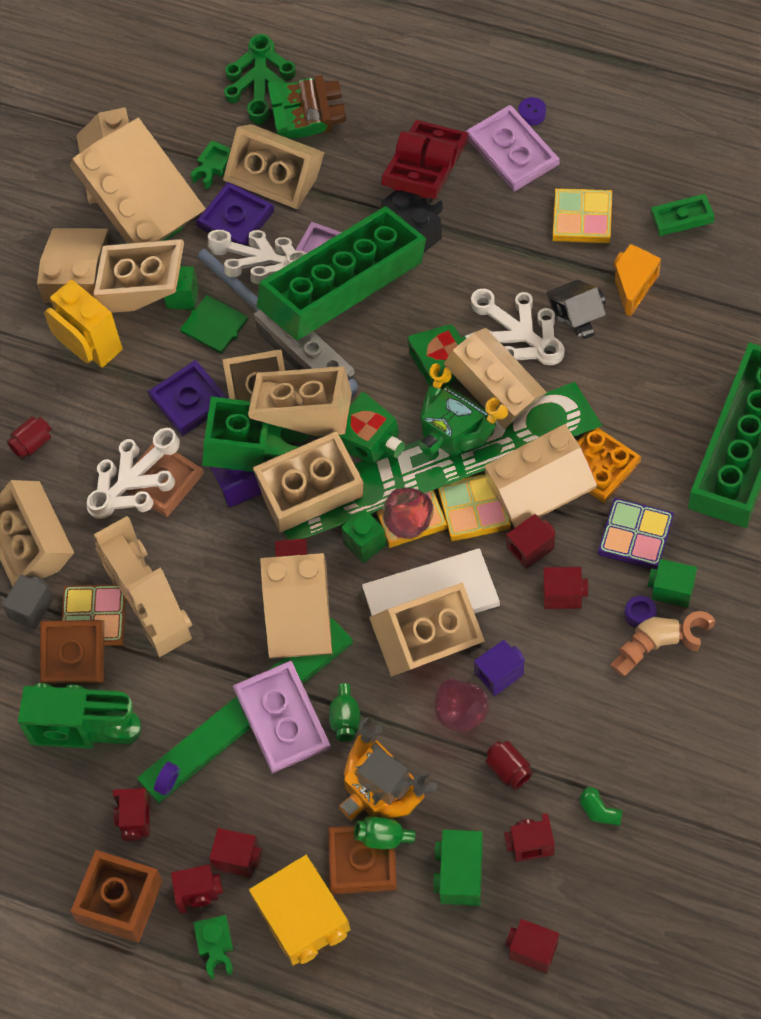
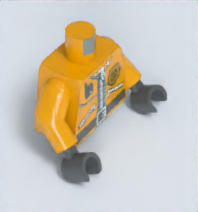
(362, 798)

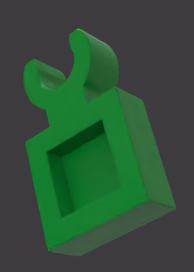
(211, 162)
(214, 940)

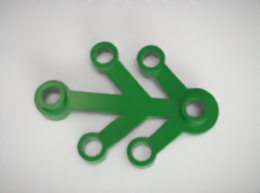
(259, 50)

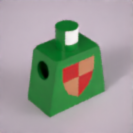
(432, 348)
(371, 431)

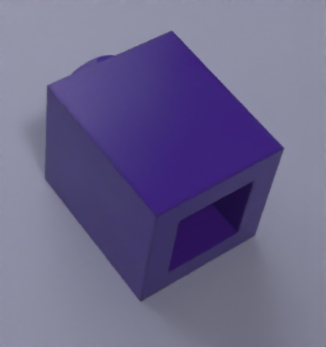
(499, 667)

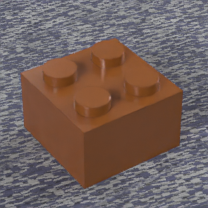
(117, 896)

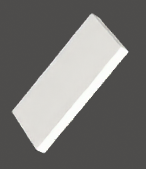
(433, 577)

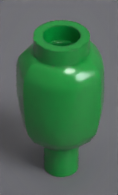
(344, 714)
(382, 833)

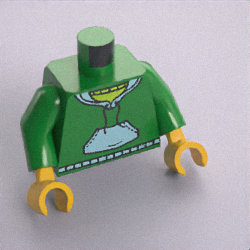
(453, 420)

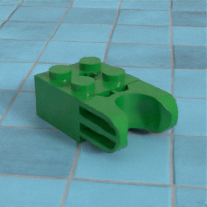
(242, 442)
(76, 717)

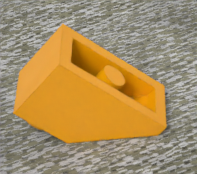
(635, 275)

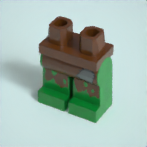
(303, 107)

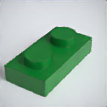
(682, 215)

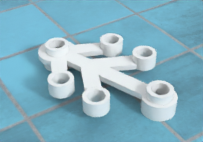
(220, 243)
(522, 330)
(132, 478)

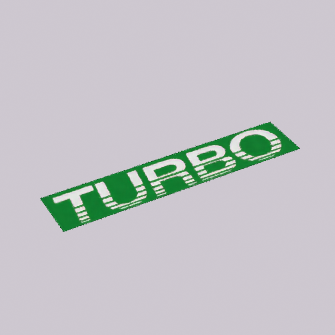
(428, 473)

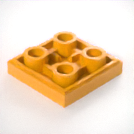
(608, 461)

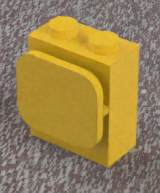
(83, 324)
(300, 911)

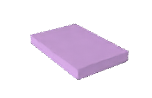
(512, 148)
(281, 717)

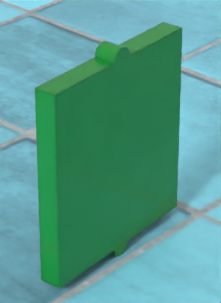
(214, 324)

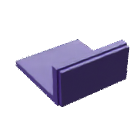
(236, 485)

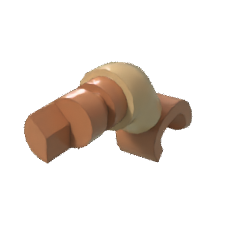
(660, 632)

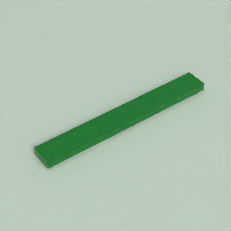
(231, 722)

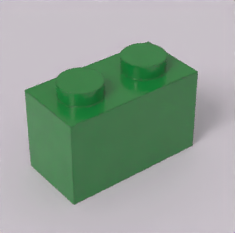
(460, 867)

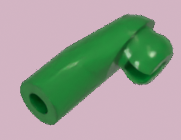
(596, 810)

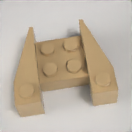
(144, 590)

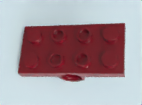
(424, 159)

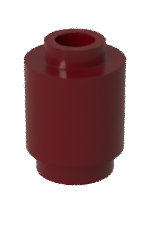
(29, 437)
(508, 764)

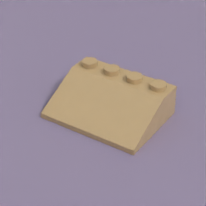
(136, 184)

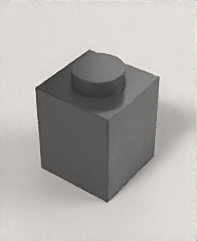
(28, 601)
(384, 776)

